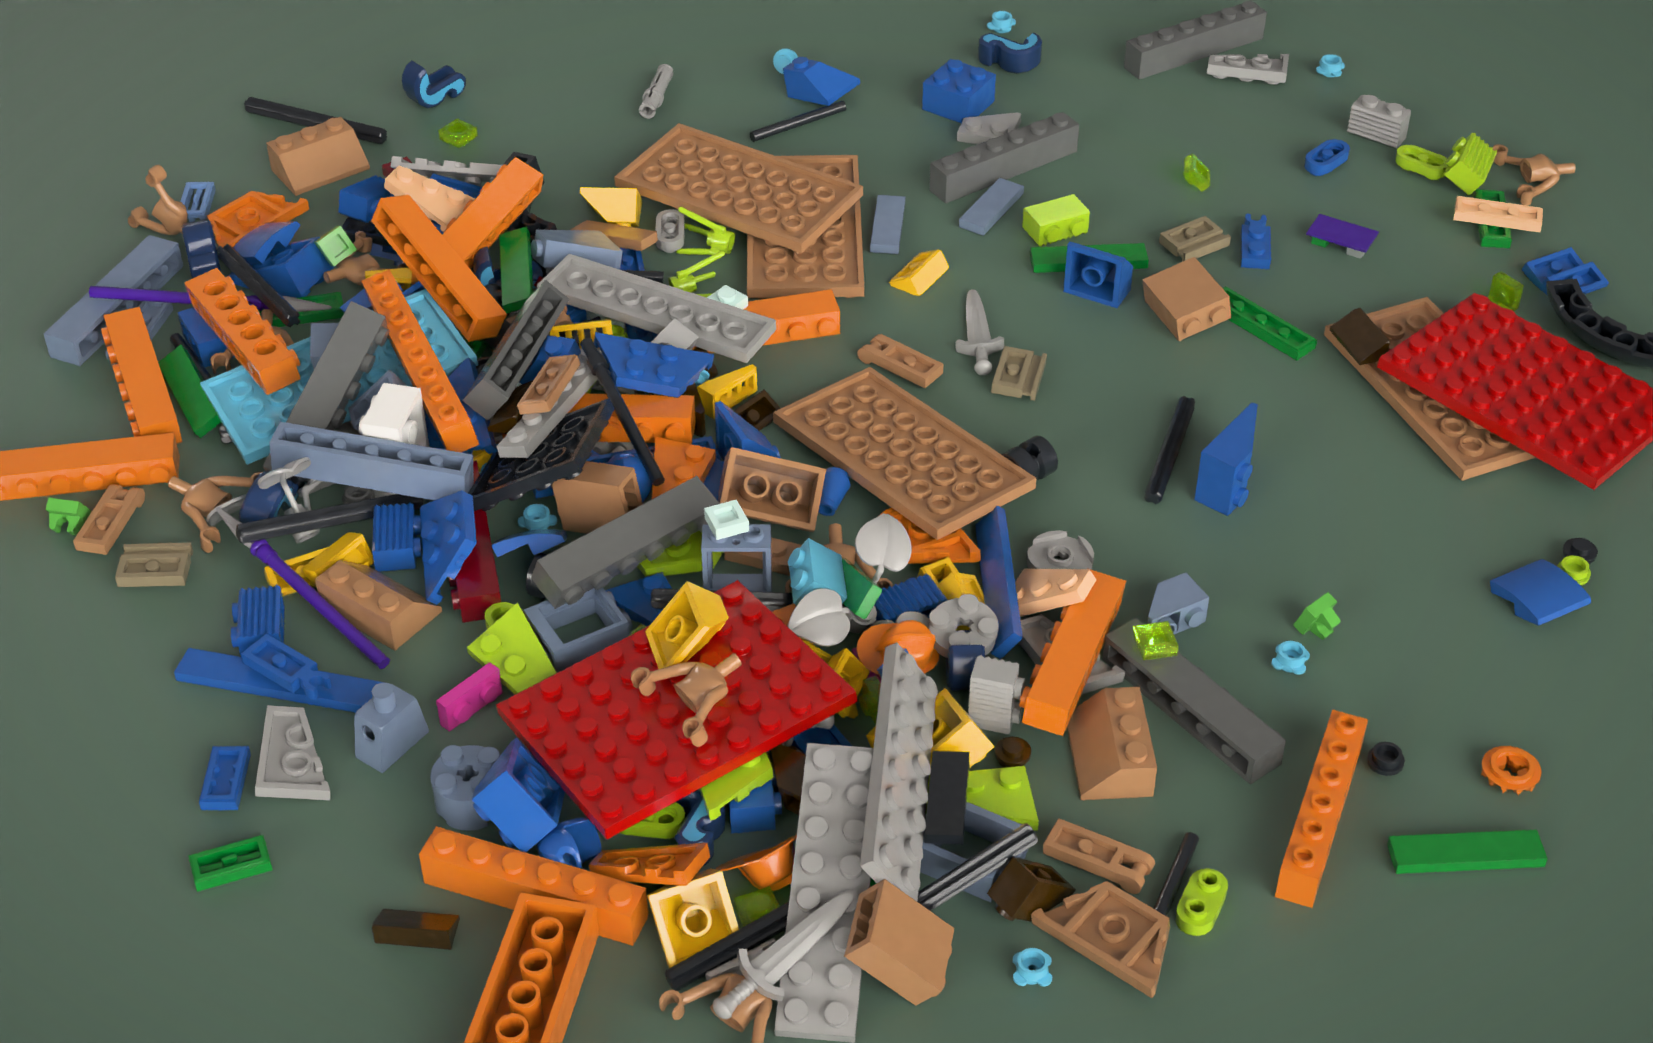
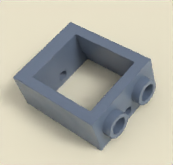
(755, 540)
(545, 618)
(979, 822)

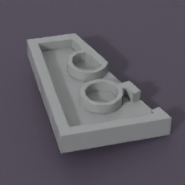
(1258, 68)
(1038, 631)
(288, 757)

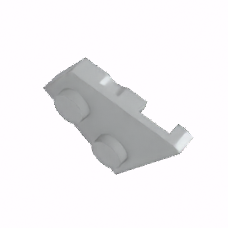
(982, 128)

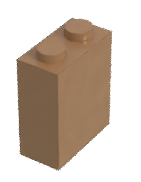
(1186, 298)
(596, 496)
(900, 942)

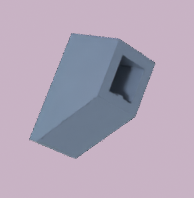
(1179, 603)

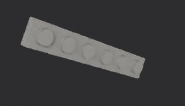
(535, 427)

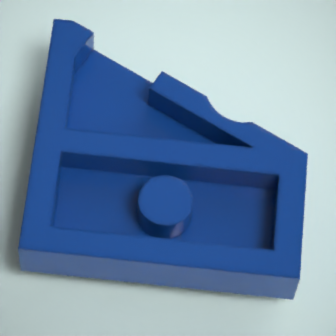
(636, 597)

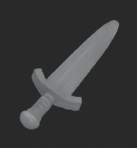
(978, 335)
(781, 957)

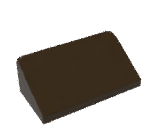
(1360, 337)
(758, 410)
(508, 414)
(415, 928)

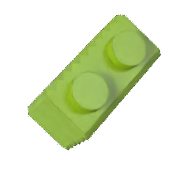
(1469, 163)
(1056, 219)

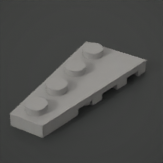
(455, 170)

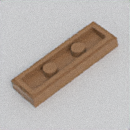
(622, 236)
(548, 384)

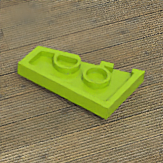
(514, 650)
(1004, 793)

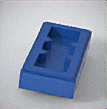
(225, 778)

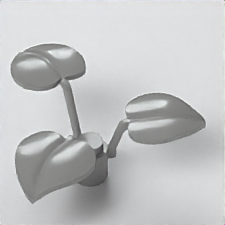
(272, 478)
(820, 613)

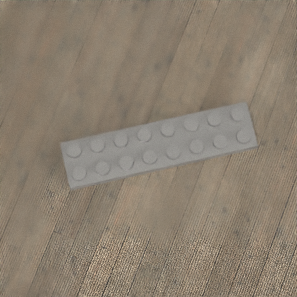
(654, 305)
(899, 773)
(823, 984)

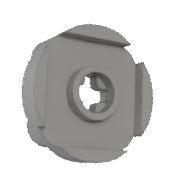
(1076, 552)
(967, 612)

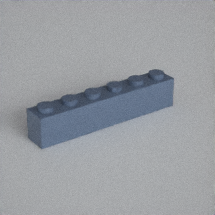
(78, 330)
(372, 462)

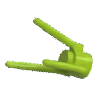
(717, 237)
(686, 281)

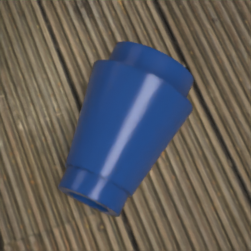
(834, 490)

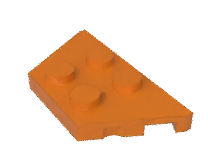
(251, 211)
(929, 550)

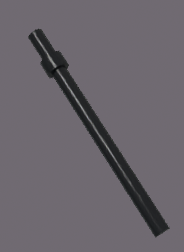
(599, 368)

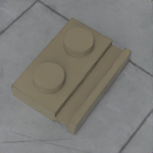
(1194, 239)
(1018, 373)
(154, 565)

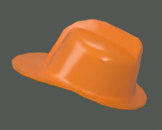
(908, 634)
(766, 867)

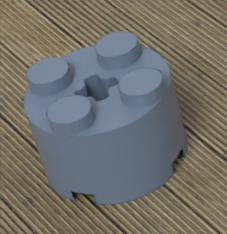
(455, 780)

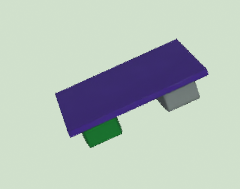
(1354, 237)

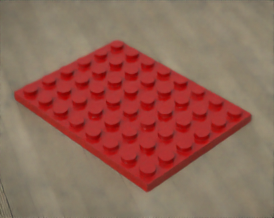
(1528, 388)
(627, 751)

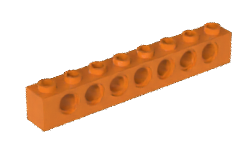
(421, 363)

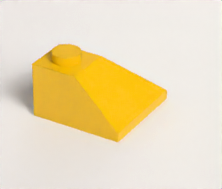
(615, 205)
(685, 625)
(956, 730)
(692, 915)

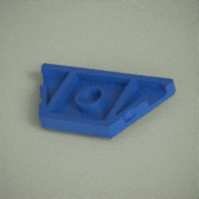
(651, 365)
(462, 380)
(447, 539)

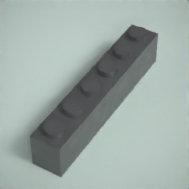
(1194, 39)
(1003, 157)
(516, 350)
(339, 371)
(623, 543)
(1198, 706)

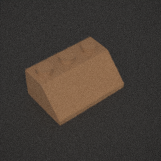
(317, 156)
(772, 488)
(375, 602)
(1112, 746)

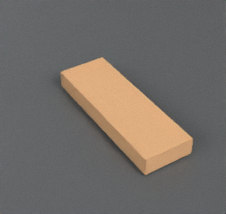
(1498, 214)

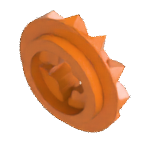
(1518, 761)

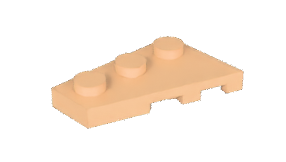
(434, 199)
(1051, 588)

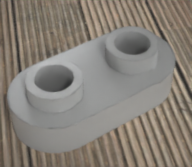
(670, 230)

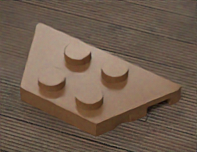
(1112, 932)

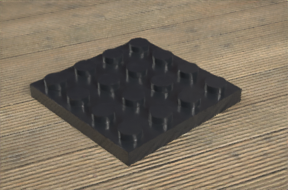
(557, 457)

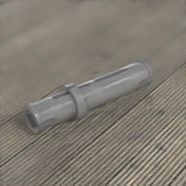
(653, 96)

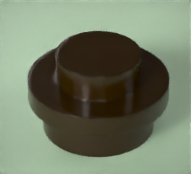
(1012, 752)

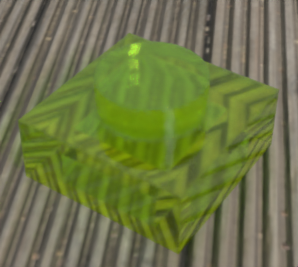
(458, 133)
(1196, 172)
(1505, 291)
(1155, 640)
(870, 698)
(755, 905)

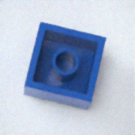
(958, 91)

